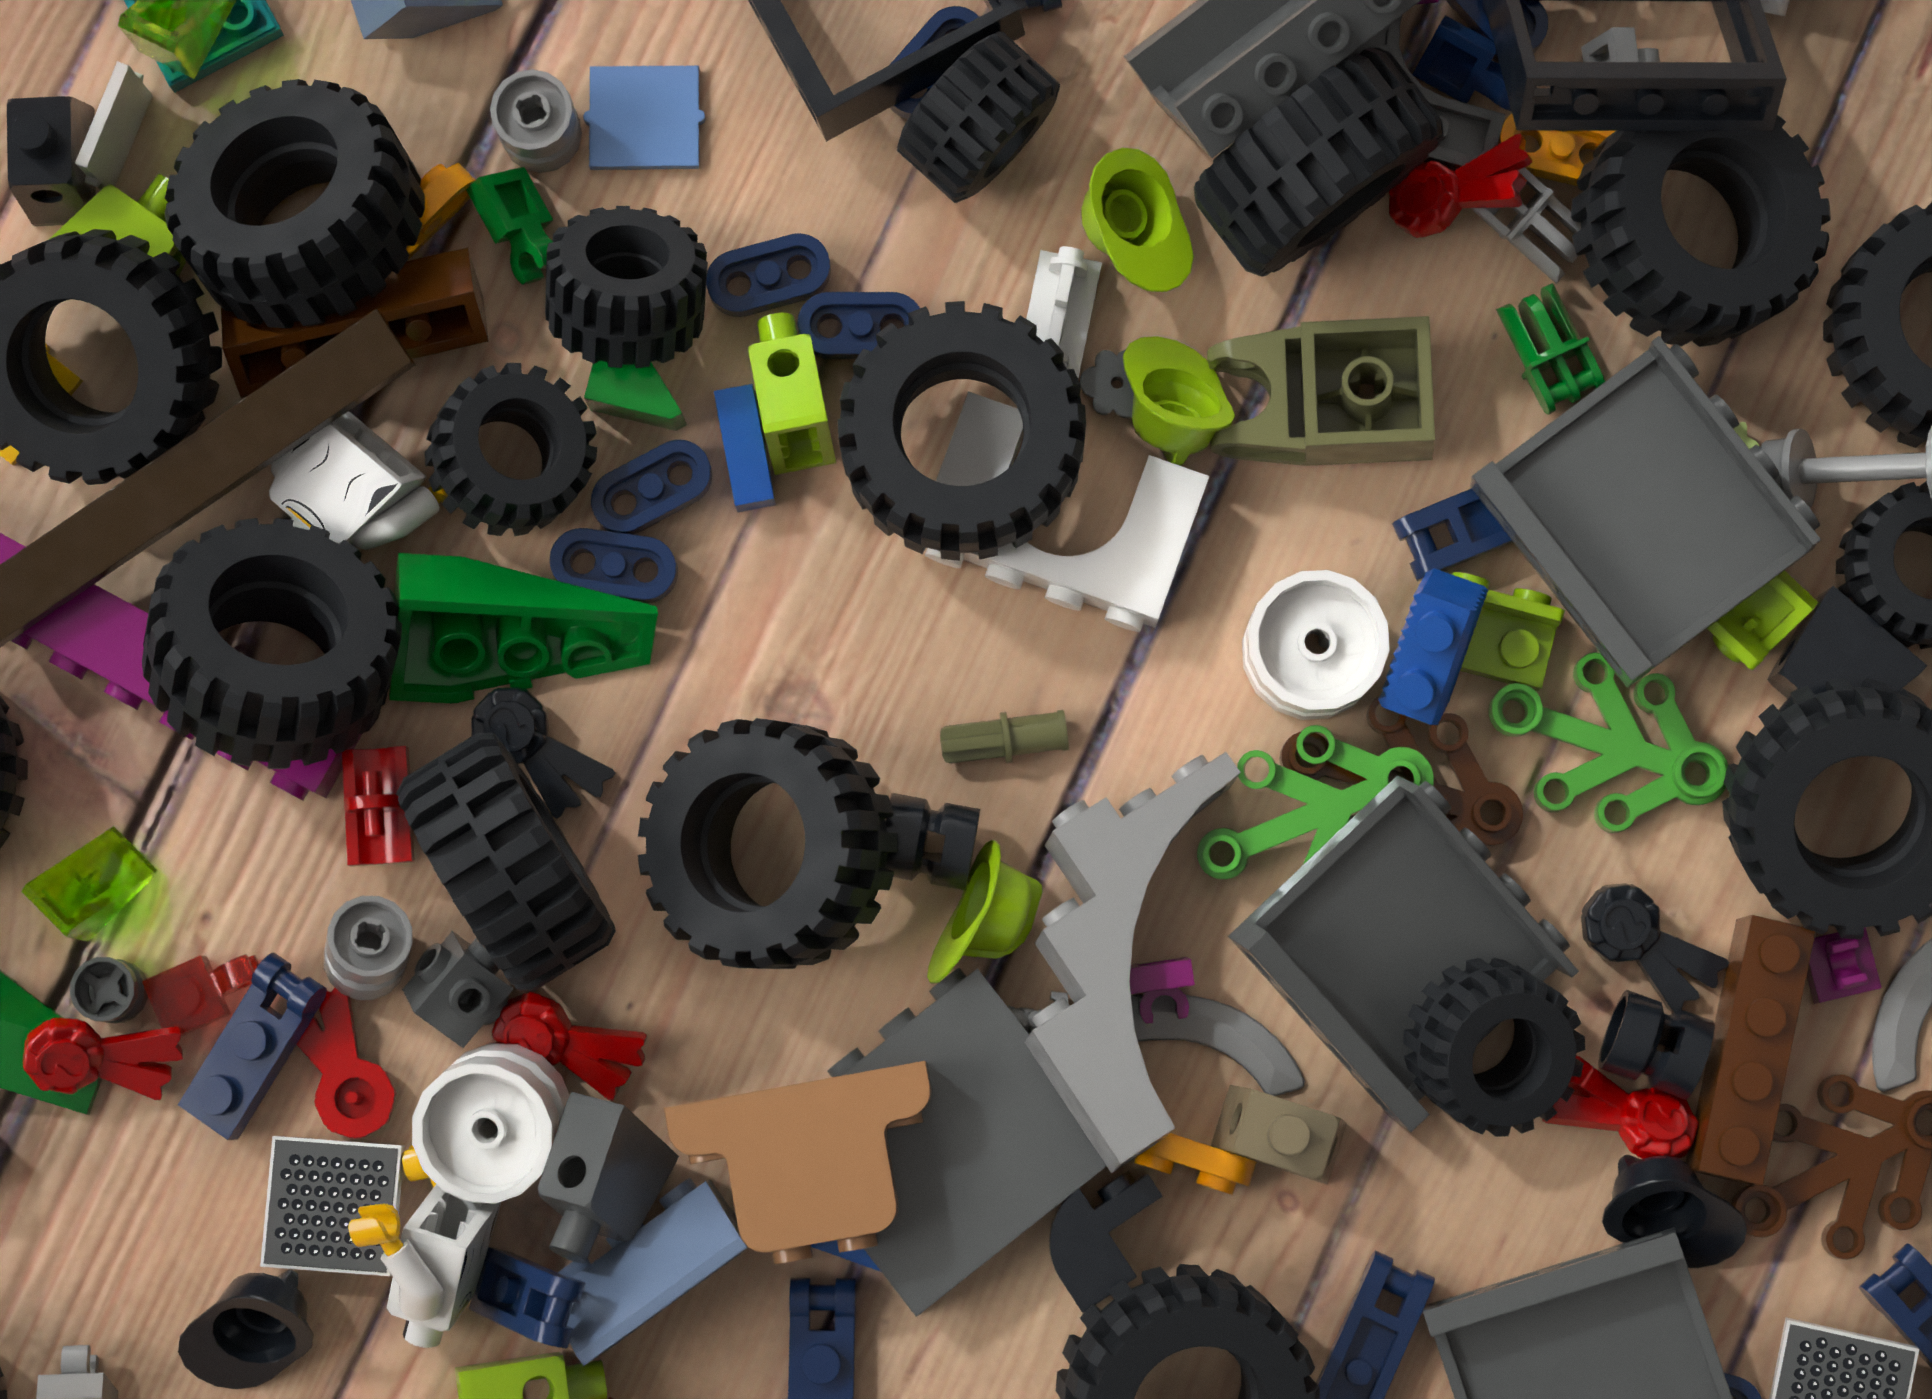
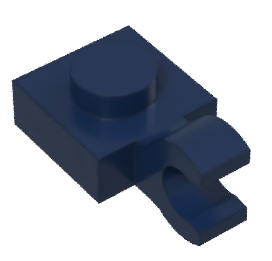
(1462, 63)

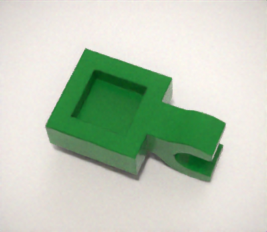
(517, 215)

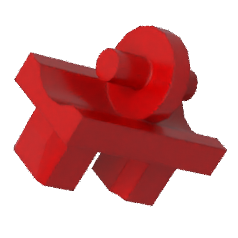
(373, 817)

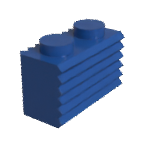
(1432, 646)

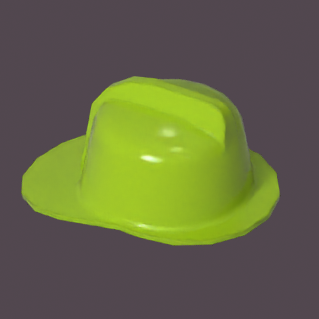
(1137, 220)
(1175, 397)
(990, 916)

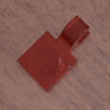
(195, 993)

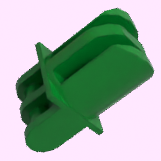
(1546, 341)

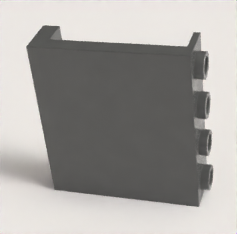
(1238, 59)
(1647, 511)
(1379, 921)
(990, 1144)
(1584, 1330)

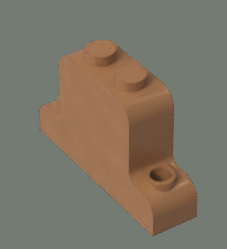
(808, 1156)

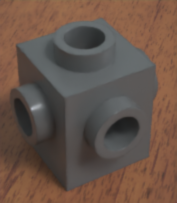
(457, 988)

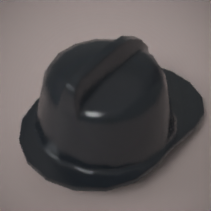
(1667, 1194)
(248, 1332)

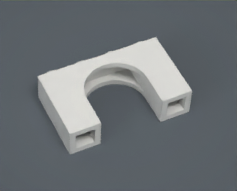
(1125, 574)

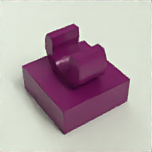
(1841, 967)
(1160, 979)

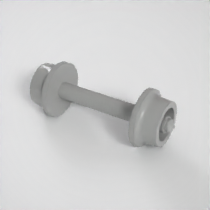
(1802, 471)

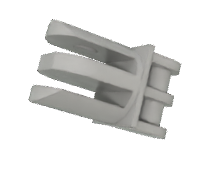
(1530, 217)

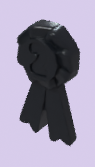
(524, 730)
(1625, 926)

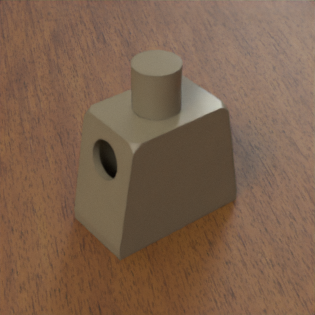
(1279, 1133)

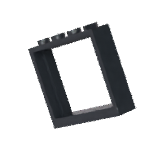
(891, 84)
(1644, 94)

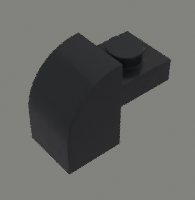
(1081, 1240)

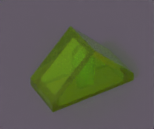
(175, 30)
(90, 885)

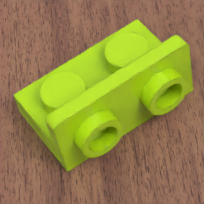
(1512, 636)

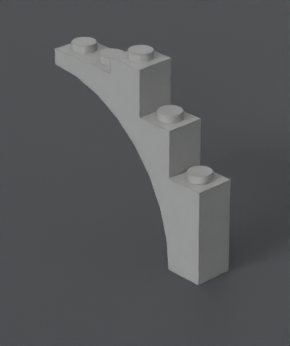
(1093, 1044)

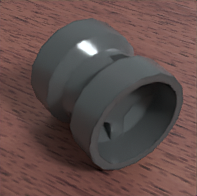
(97, 985)

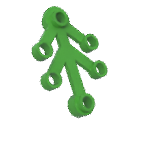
(1619, 746)
(1326, 805)

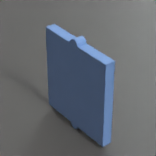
(644, 117)

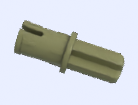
(1004, 737)

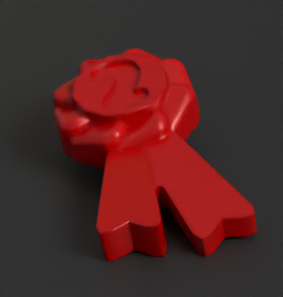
(1435, 194)
(585, 1050)
(71, 1055)
(352, 1093)
(1645, 1119)

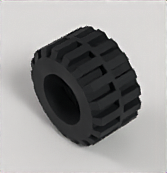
(978, 116)
(625, 286)
(536, 408)
(1871, 568)
(1529, 1075)

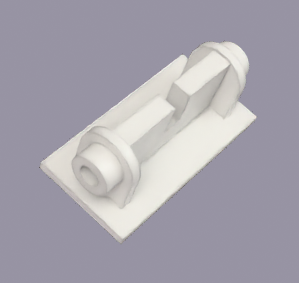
(1064, 301)

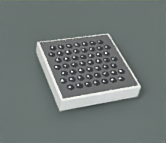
(317, 1193)
(1840, 1364)

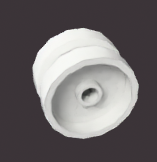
(1347, 625)
(461, 1144)

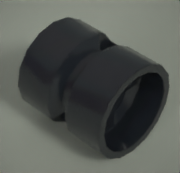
(912, 822)
(1633, 1040)

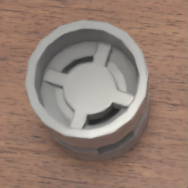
(536, 121)
(367, 947)

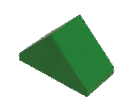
(633, 395)

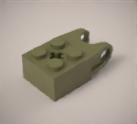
(1314, 387)

